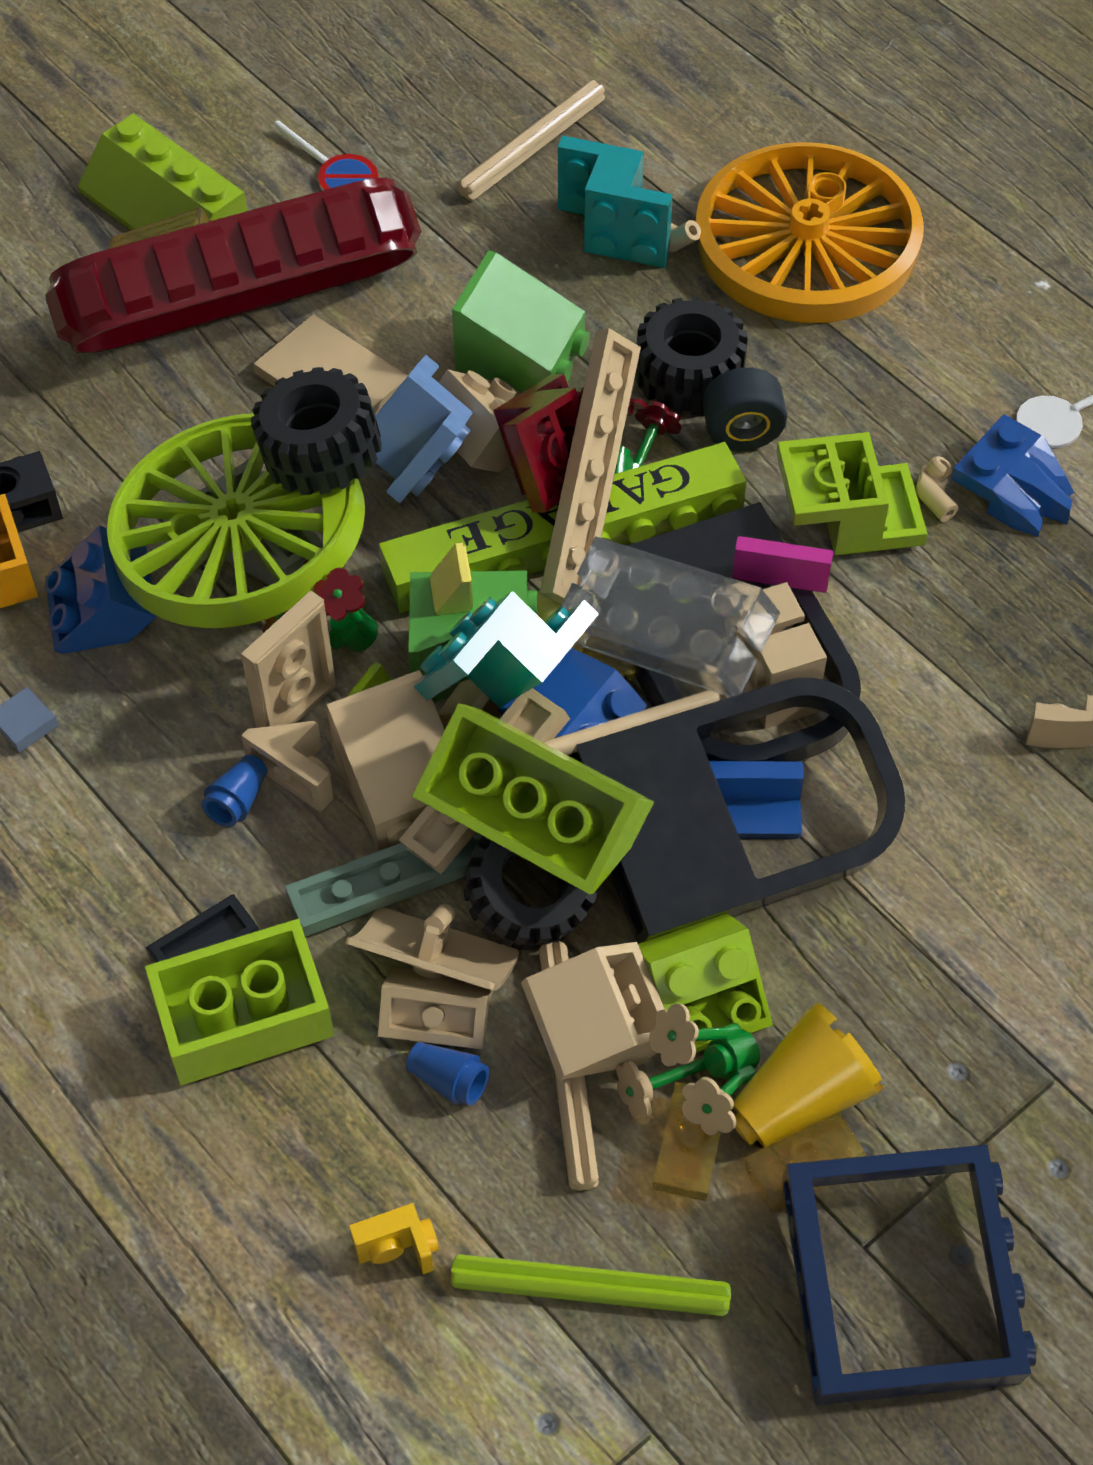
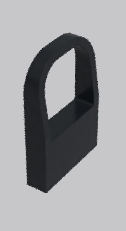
(712, 547)
(688, 852)

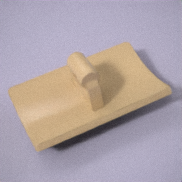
(436, 948)

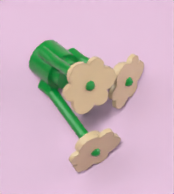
(730, 1055)

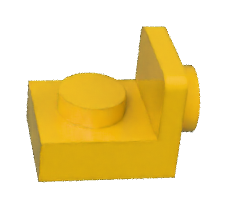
(387, 1234)

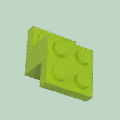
(843, 485)

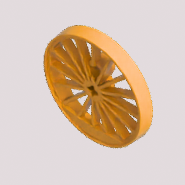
(813, 225)

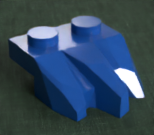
(1017, 477)

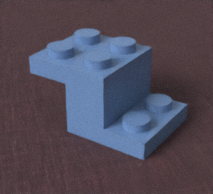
(417, 428)

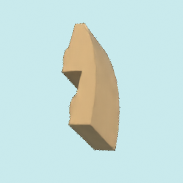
(1061, 726)

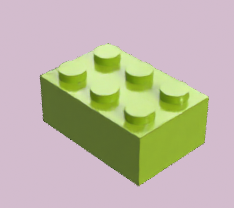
(240, 1001)

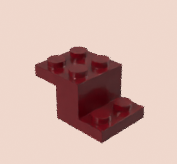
(539, 438)

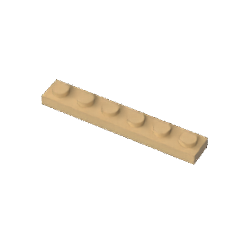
(591, 460)

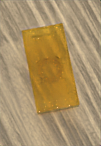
(819, 1142)

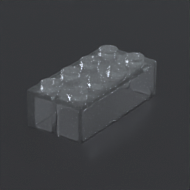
(671, 616)

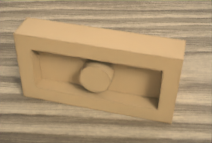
(433, 1009)

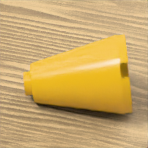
(805, 1081)

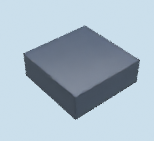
(25, 719)

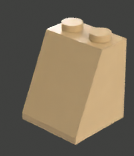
(382, 750)

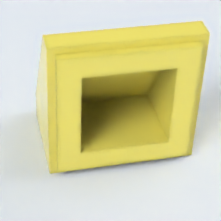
(452, 583)

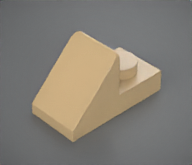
(290, 759)

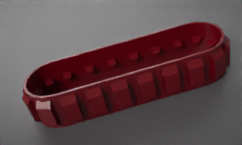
(232, 265)

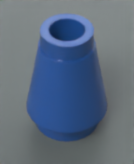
(234, 792)
(451, 1073)

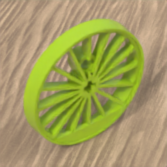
(221, 525)

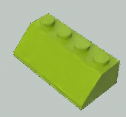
(149, 178)
(531, 798)

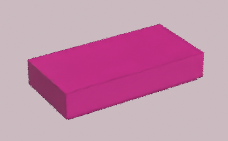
(781, 563)

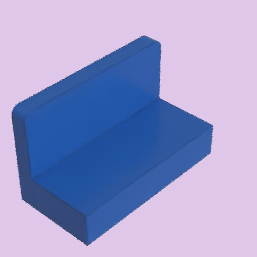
(762, 797)

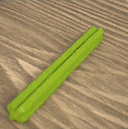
(591, 1285)

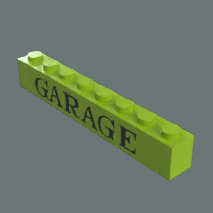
(513, 538)

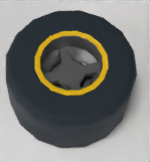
(744, 408)

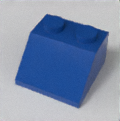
(587, 692)

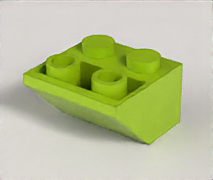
(711, 973)

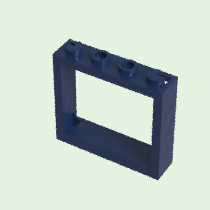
(814, 1295)

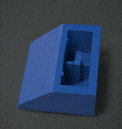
(89, 601)

